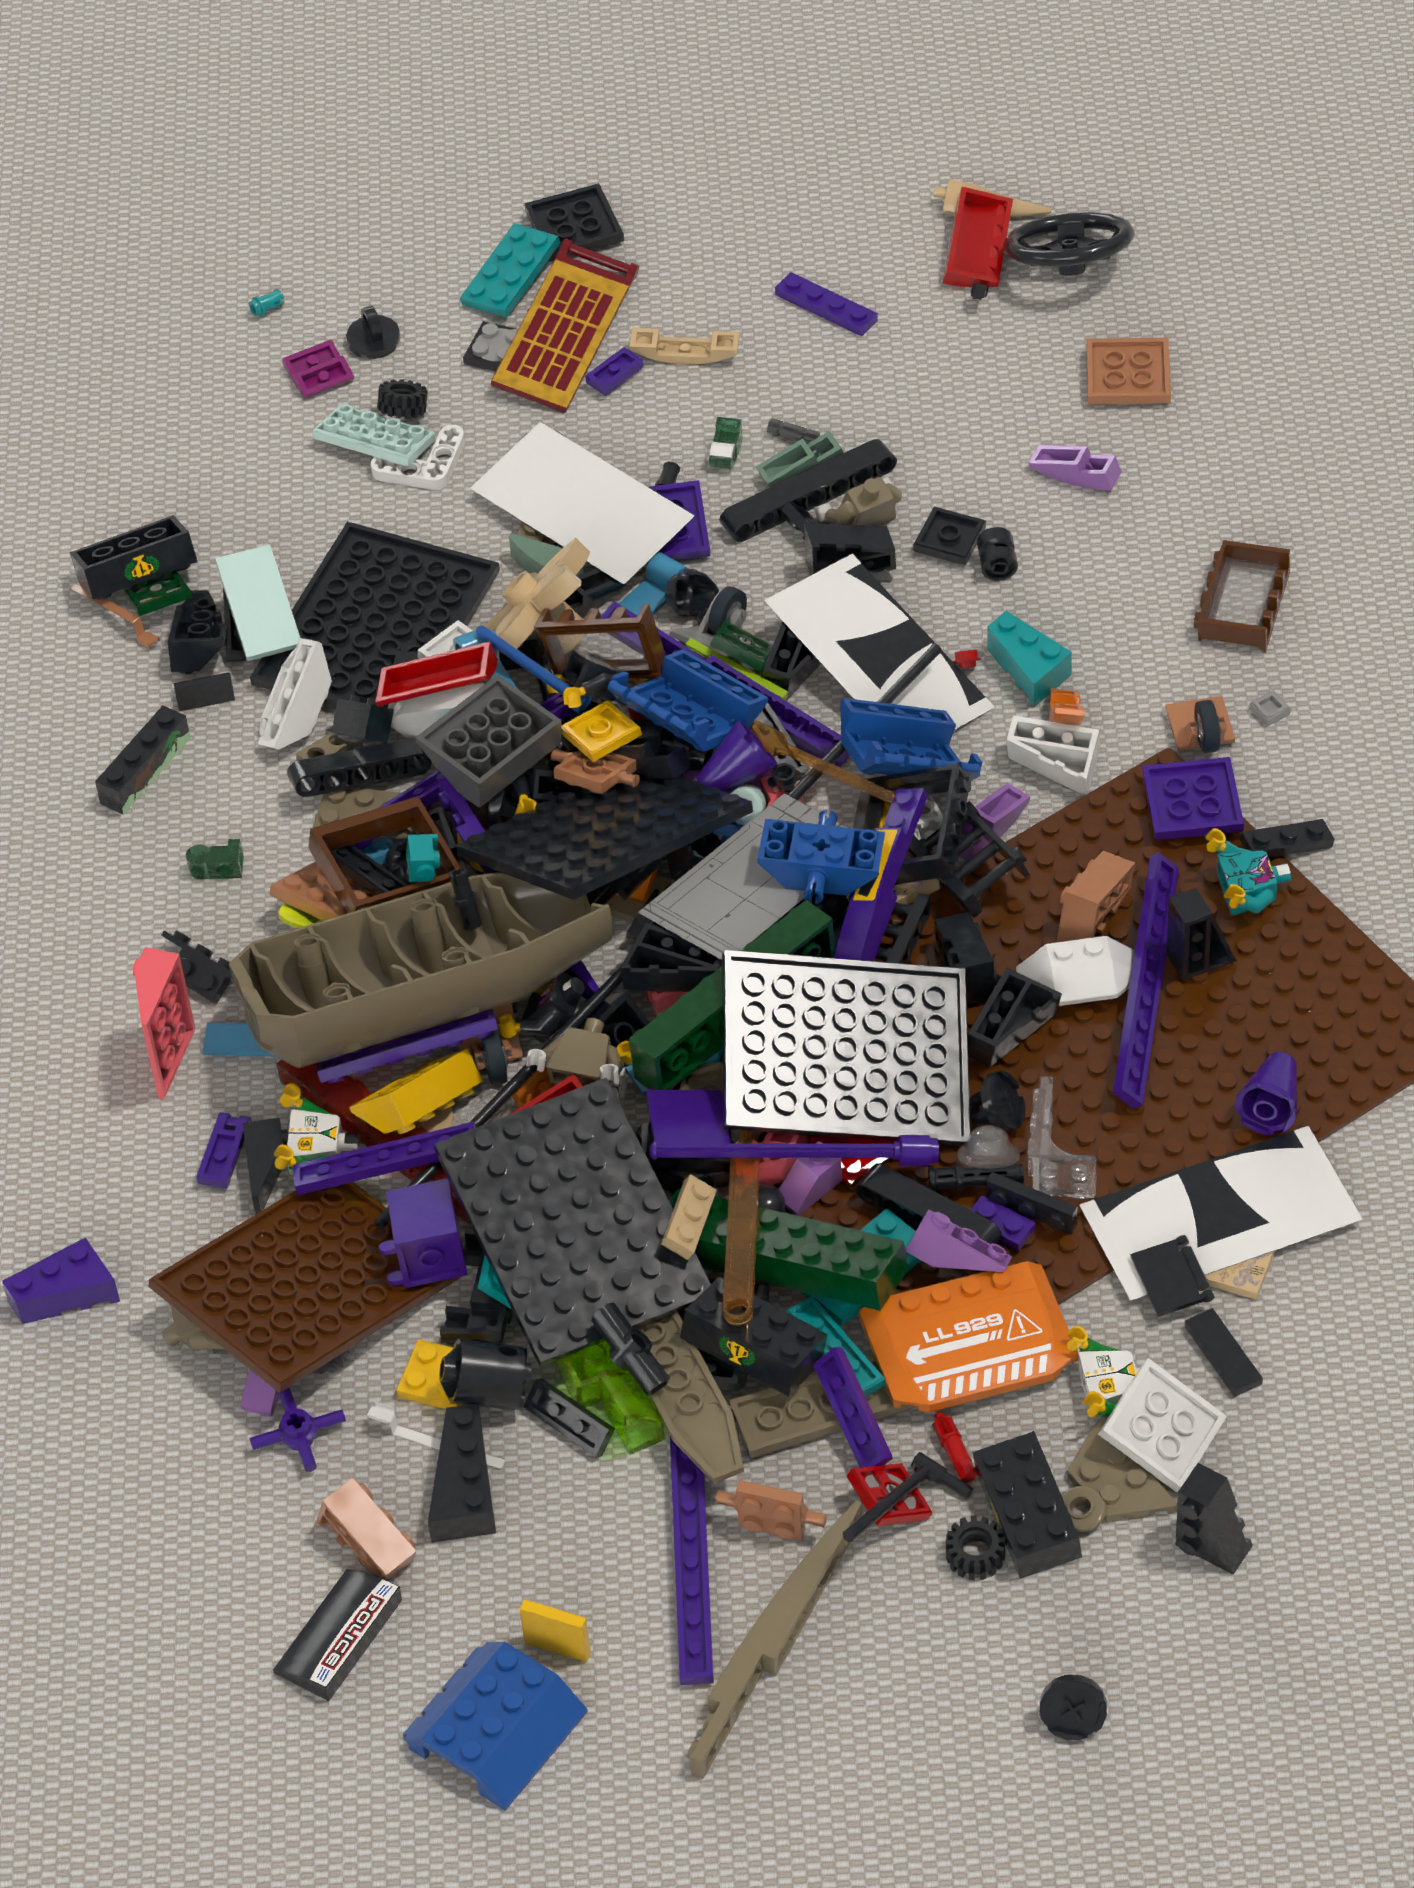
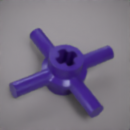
(297, 1430)

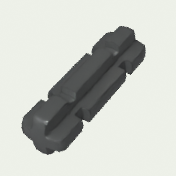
(791, 431)

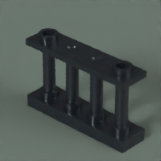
(968, 895)
(905, 935)

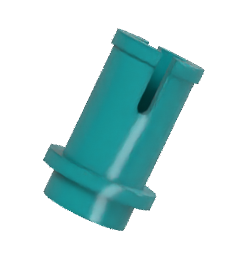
(262, 304)

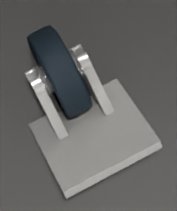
(728, 606)

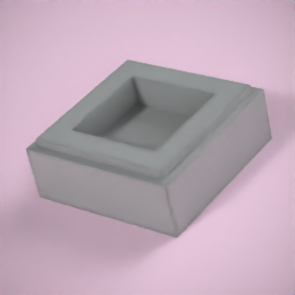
(1270, 708)

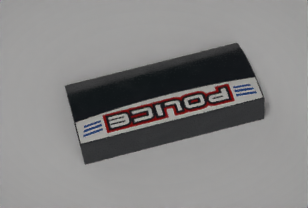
(339, 1632)

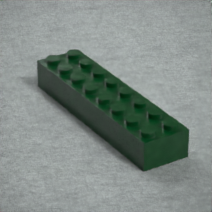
(693, 1026)
(811, 1255)

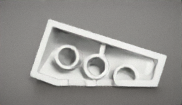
(419, 713)

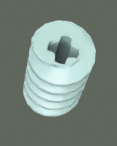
(758, 800)

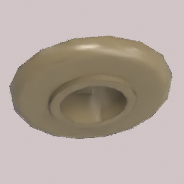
(1089, 1497)

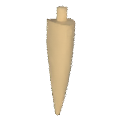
(1019, 207)

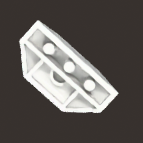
(296, 696)
(1082, 969)

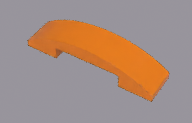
(1065, 707)

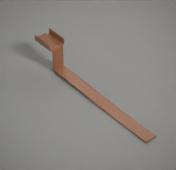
(144, 638)

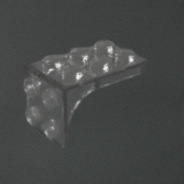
(1052, 1168)

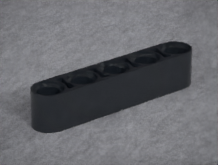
(376, 764)
(911, 1201)

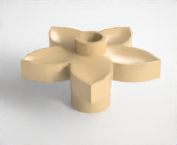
(533, 592)

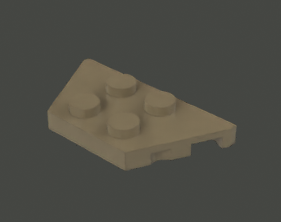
(1119, 1479)

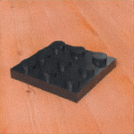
(578, 216)

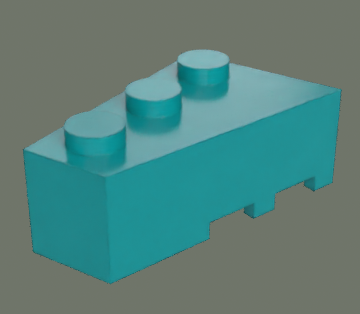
(1028, 656)

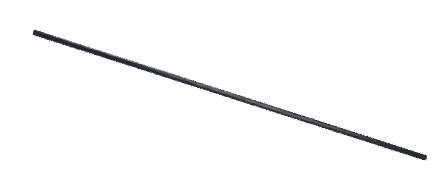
(616, 979)

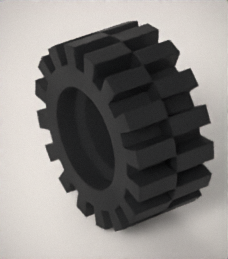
(402, 399)
(980, 1563)

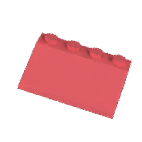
(163, 1013)

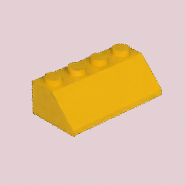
(419, 1093)

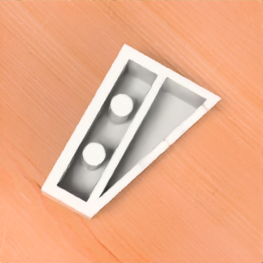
(1055, 750)

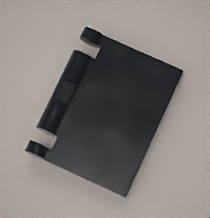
(1172, 1276)

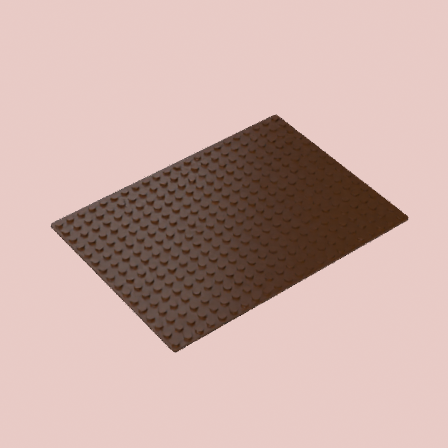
(1298, 988)

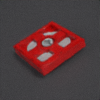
(877, 1481)

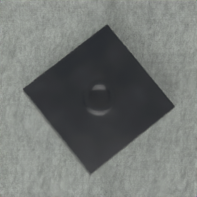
(949, 535)

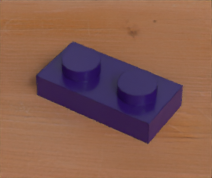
(614, 371)
(1014, 1227)

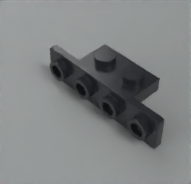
(200, 970)

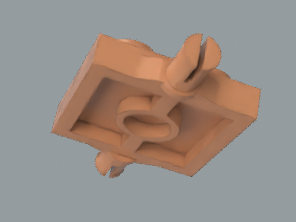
(596, 776)
(771, 1510)

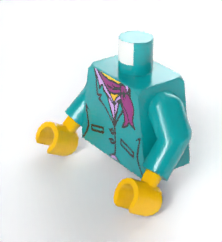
(1245, 875)

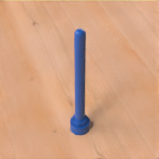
(529, 665)

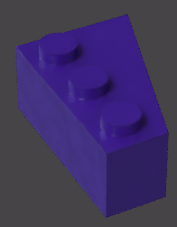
(60, 1283)

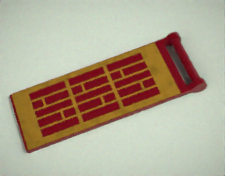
(564, 327)

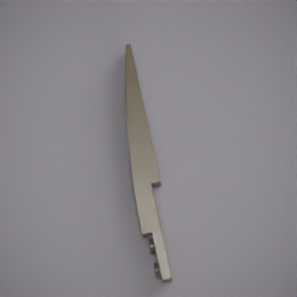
(770, 1640)

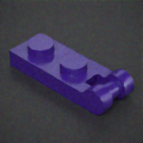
(222, 1151)

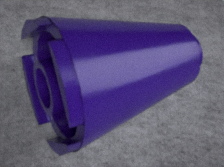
(736, 760)
(1270, 1095)

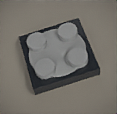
(489, 346)

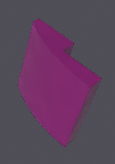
(317, 368)

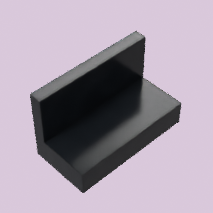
(204, 691)

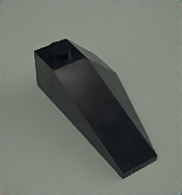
(195, 633)

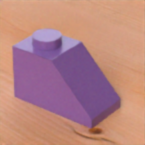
(809, 1181)

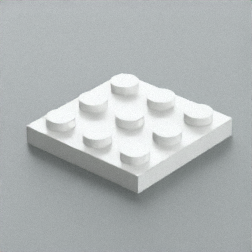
(1162, 1425)

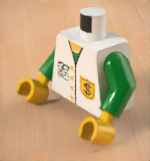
(311, 1132)
(1102, 1371)

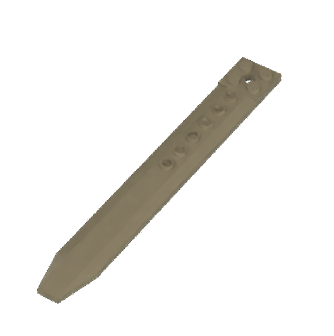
(693, 1403)

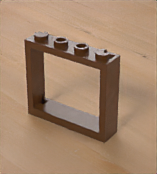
(368, 826)

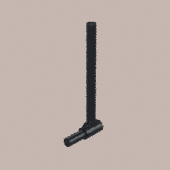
(923, 1469)

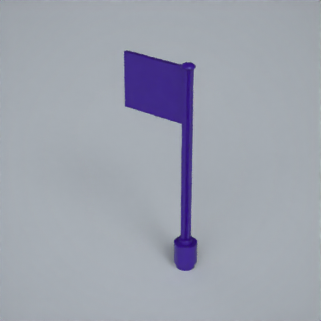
(693, 1127)

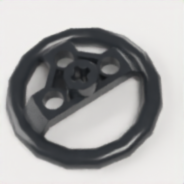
(1072, 247)

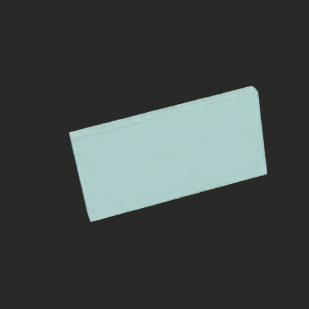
(374, 435)
(258, 602)

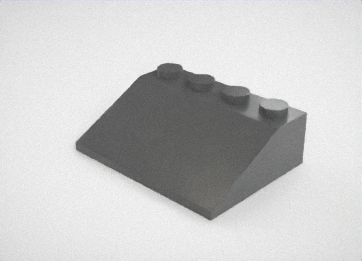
(490, 739)

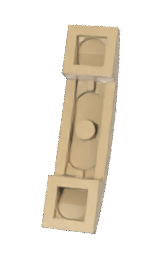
(683, 350)

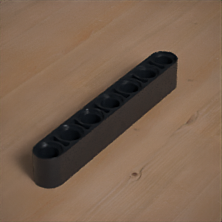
(808, 489)

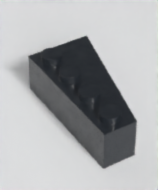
(461, 1487)

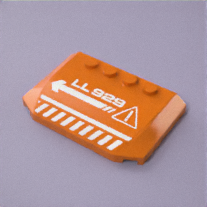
(969, 1338)

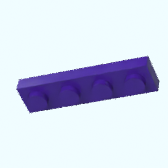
(826, 304)
(852, 1409)

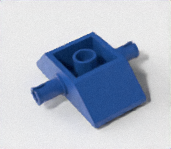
(820, 855)

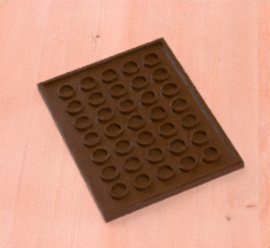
(294, 1283)

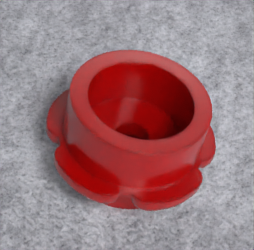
(966, 658)

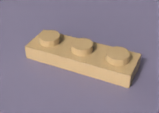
(688, 1217)

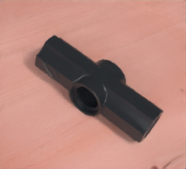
(630, 1349)

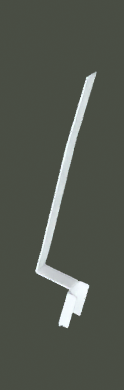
(386, 1414)

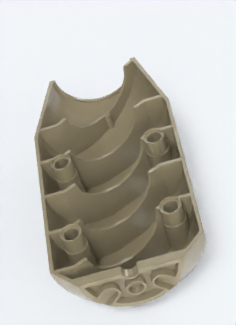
(409, 966)

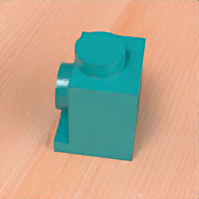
(422, 857)

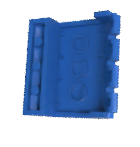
(691, 700)
(899, 738)
(497, 1720)

